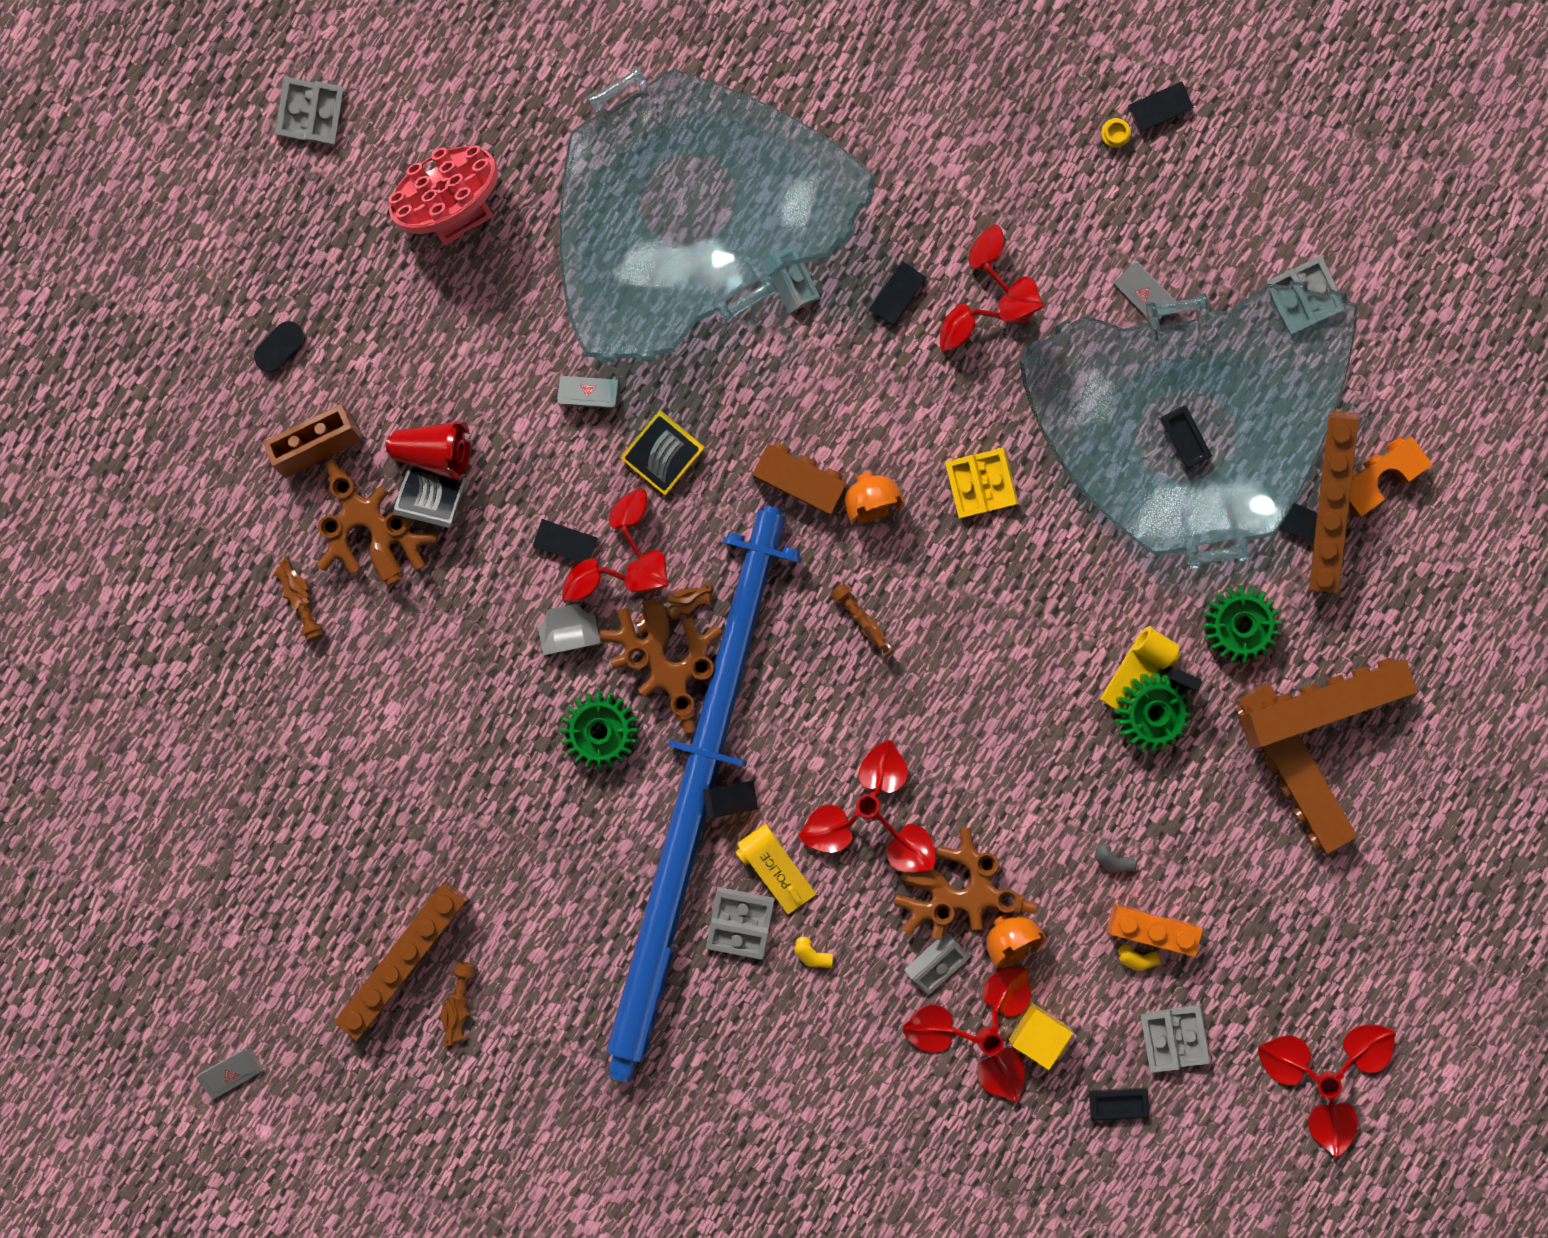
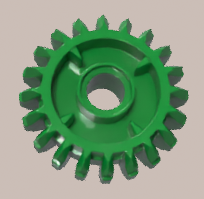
(1260, 624)
(1136, 707)
(581, 730)

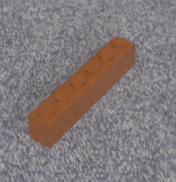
(1334, 501)
(1328, 703)
(1302, 782)
(401, 960)

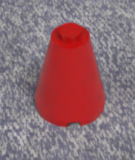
(433, 448)

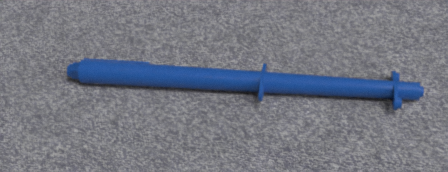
(654, 946)

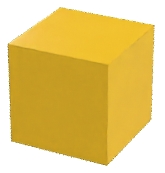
(1041, 1036)

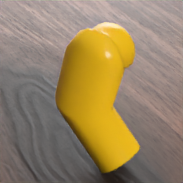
(809, 956)
(1136, 961)

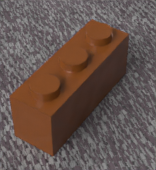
(312, 441)
(799, 477)

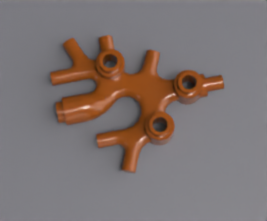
(365, 512)
(664, 674)
(973, 899)

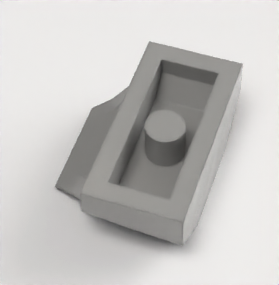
(568, 629)

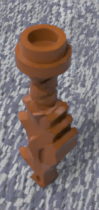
(296, 591)
(681, 604)
(869, 627)
(454, 1010)

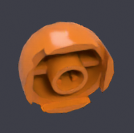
(872, 498)
(1012, 939)

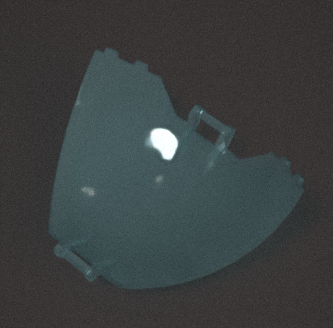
(689, 205)
(1253, 384)

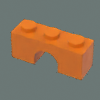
(1403, 458)
(1154, 929)

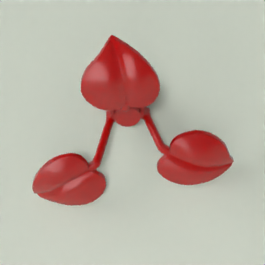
(1015, 306)
(642, 574)
(880, 770)
(1003, 1071)
(1329, 1124)

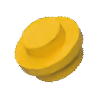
(1115, 133)

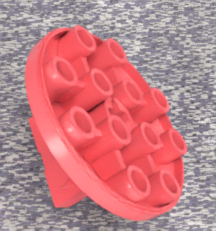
(447, 197)

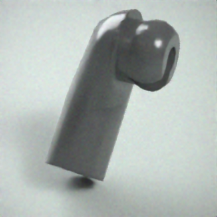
(1111, 862)

